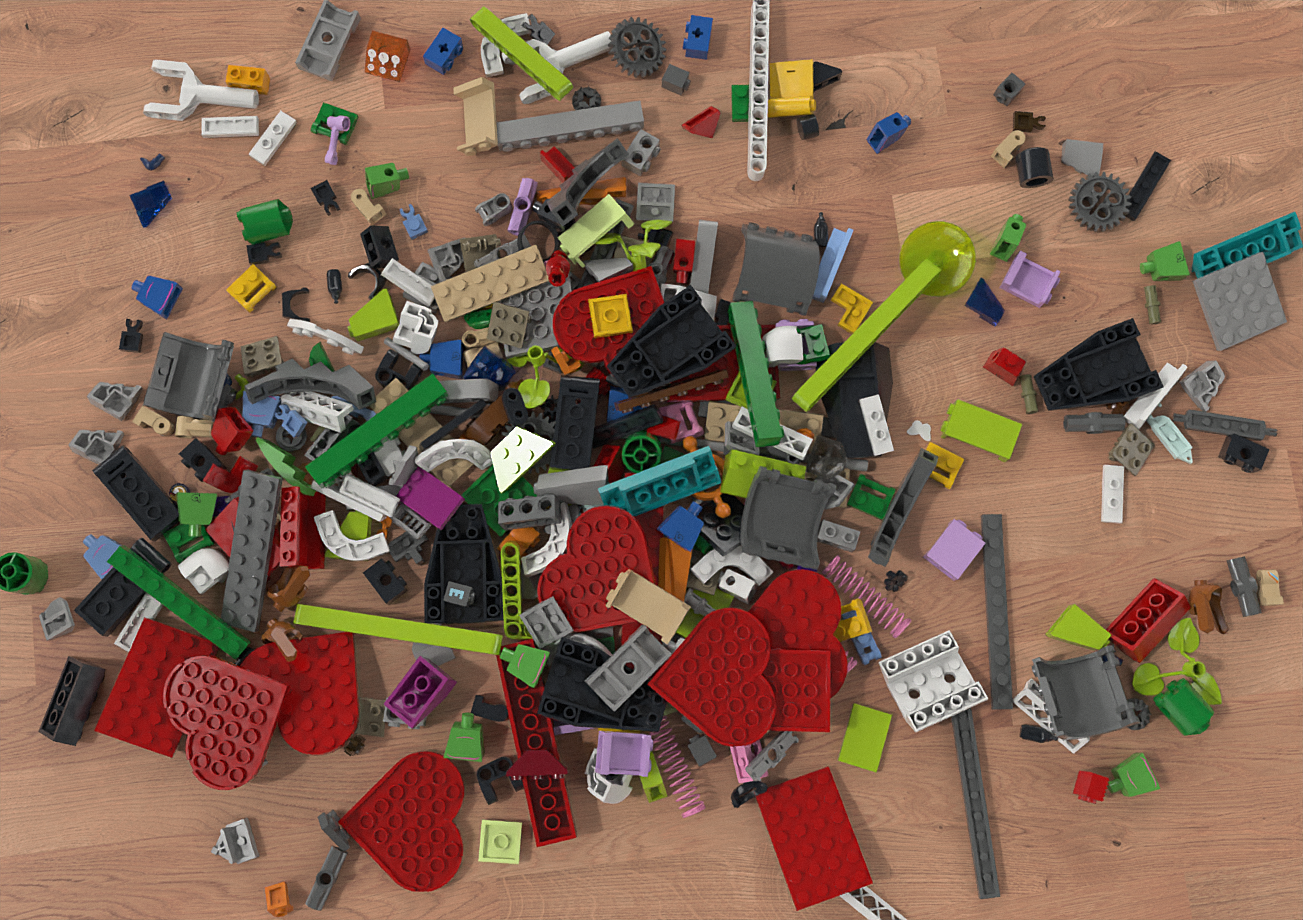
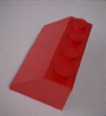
(1147, 619)

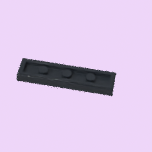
(1146, 183)
(452, 425)
(626, 425)

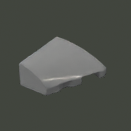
(1082, 156)
(446, 258)
(608, 268)
(1203, 383)
(115, 398)
(95, 445)

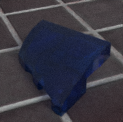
(151, 202)
(985, 303)
(491, 367)

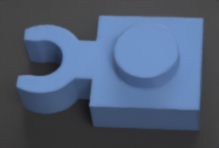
(413, 224)
(293, 421)

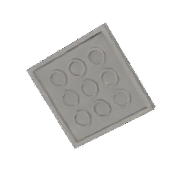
(1239, 301)
(542, 304)

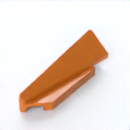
(615, 187)

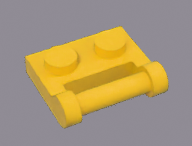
(247, 284)
(946, 462)
(855, 625)

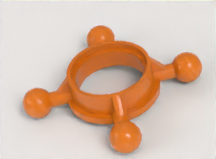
(722, 509)

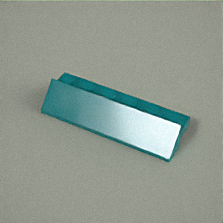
(1273, 239)
(663, 483)

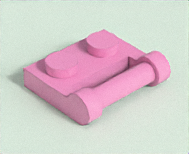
(674, 411)

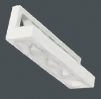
(1147, 403)
(315, 413)
(791, 438)
(333, 492)
(1038, 701)
(867, 912)

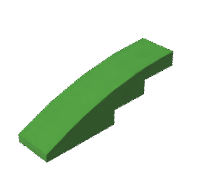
(283, 464)

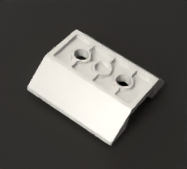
(924, 670)

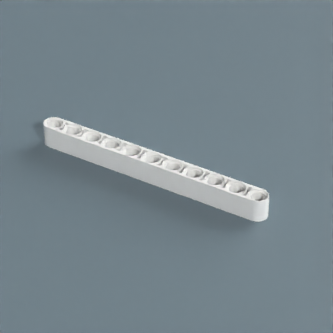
(756, 93)

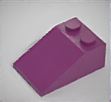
(430, 498)
(419, 692)

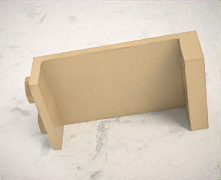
(478, 115)
(648, 604)

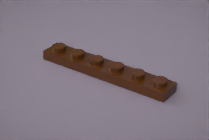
(679, 389)

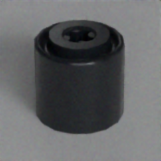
(1034, 167)

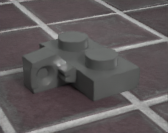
(407, 547)
(330, 826)

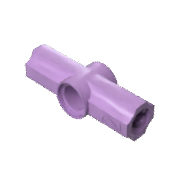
(525, 196)

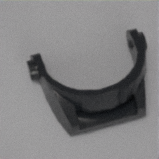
(380, 280)
(286, 309)
(737, 801)

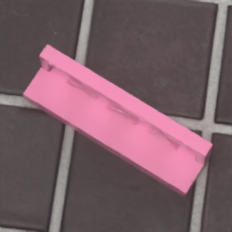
(742, 757)

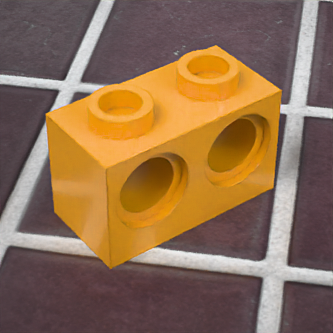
(248, 78)

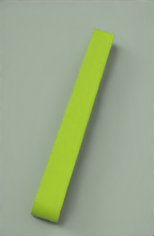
(866, 335)
(398, 629)

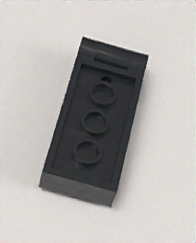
(575, 423)
(138, 493)
(116, 594)

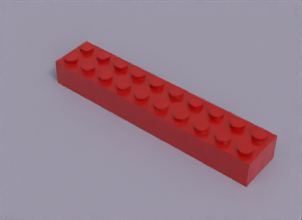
(546, 797)

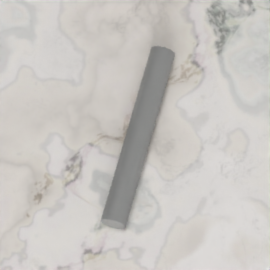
(407, 354)

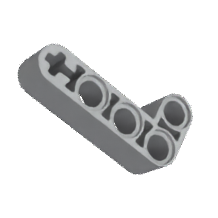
(704, 255)
(470, 390)

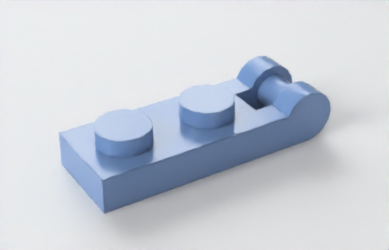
(862, 642)

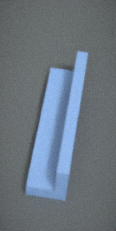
(830, 262)

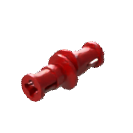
(557, 268)

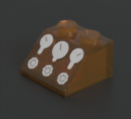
(386, 56)

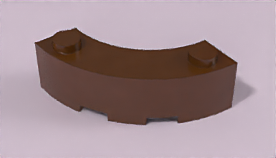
(490, 421)

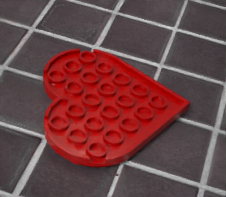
(573, 320)
(598, 550)
(802, 614)
(719, 680)
(322, 694)
(226, 717)
(410, 823)

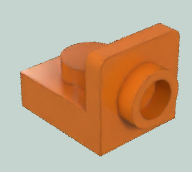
(567, 365)
(278, 900)

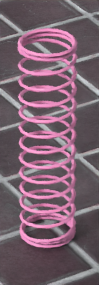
(900, 627)
(696, 809)

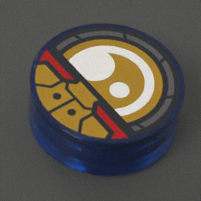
(177, 488)

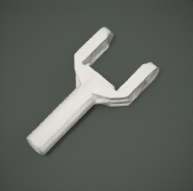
(562, 59)
(195, 92)

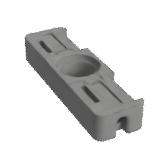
(510, 249)
(762, 762)

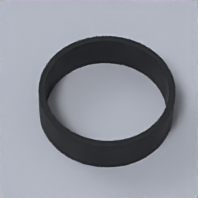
(545, 224)

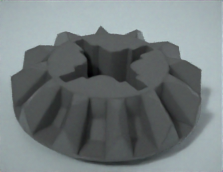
(577, 98)
(285, 443)
(1144, 715)

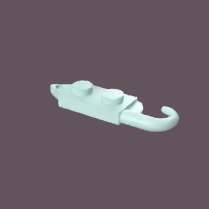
(1171, 437)

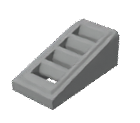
(400, 512)

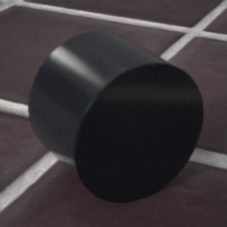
(807, 127)

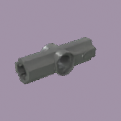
(662, 263)
(1094, 423)
(1244, 586)
(320, 889)

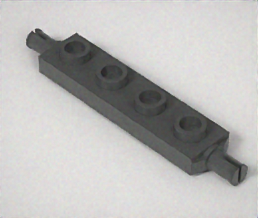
(1224, 424)

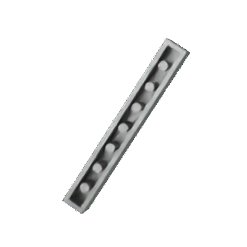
(569, 126)

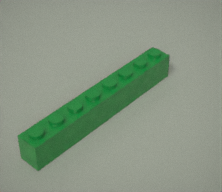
(754, 374)
(377, 431)
(178, 601)

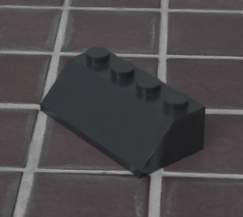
(72, 701)

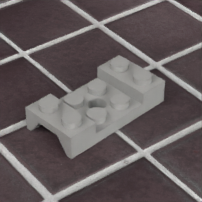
(322, 57)
(610, 679)

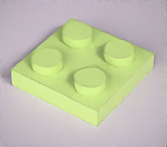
(500, 841)

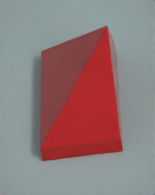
(703, 123)
(667, 429)

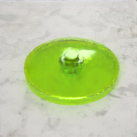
(944, 246)

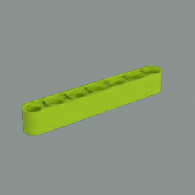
(521, 53)

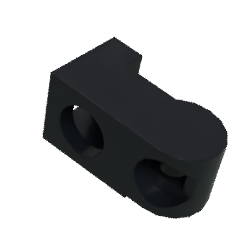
(485, 710)

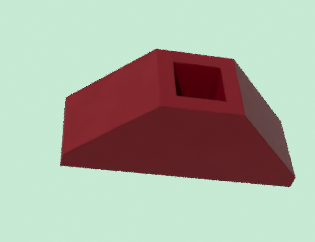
(537, 764)

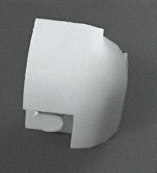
(416, 328)
(783, 346)
(205, 568)
(607, 790)

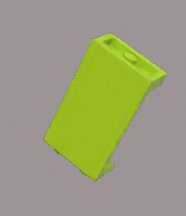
(981, 429)

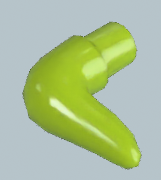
(242, 382)

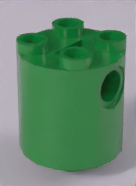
(265, 221)
(641, 451)
(22, 573)
(1184, 707)

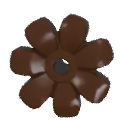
(1119, 408)

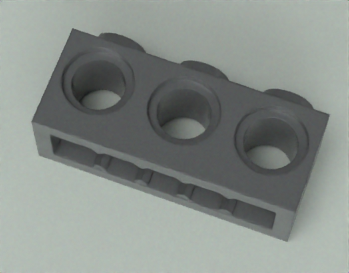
(329, 438)
(536, 517)

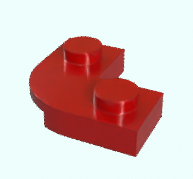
(226, 480)

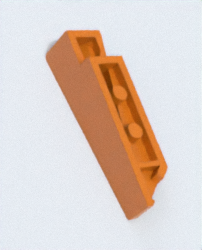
(673, 568)

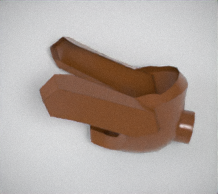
(289, 588)
(1206, 604)
(281, 633)

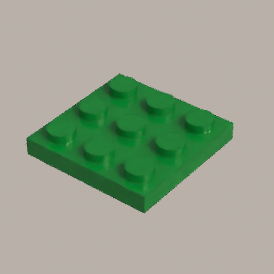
(486, 492)

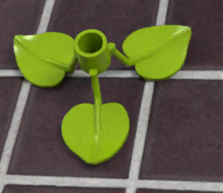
(640, 251)
(535, 391)
(1186, 639)

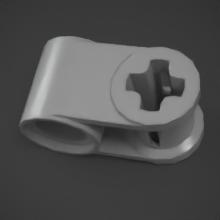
(493, 210)

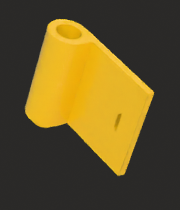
(791, 89)

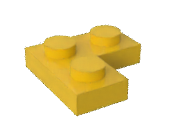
(855, 306)

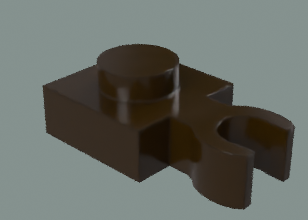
(1025, 121)
(355, 745)

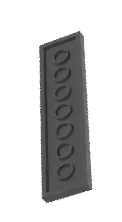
(251, 550)

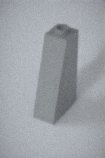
(574, 486)

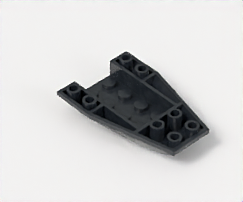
(670, 345)
(1099, 371)
(866, 378)
(466, 557)
(577, 704)

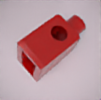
(683, 253)
(1005, 365)
(230, 430)

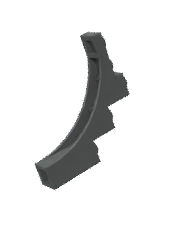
(586, 174)
(317, 378)
(900, 507)

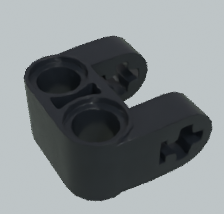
(387, 365)
(486, 785)

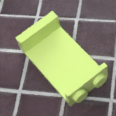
(592, 227)

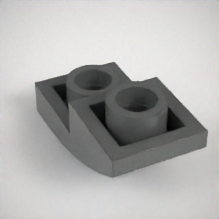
(227, 397)

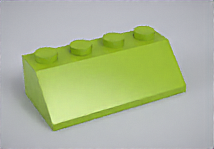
(743, 466)

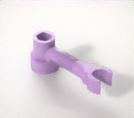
(337, 124)

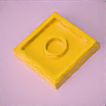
(610, 316)

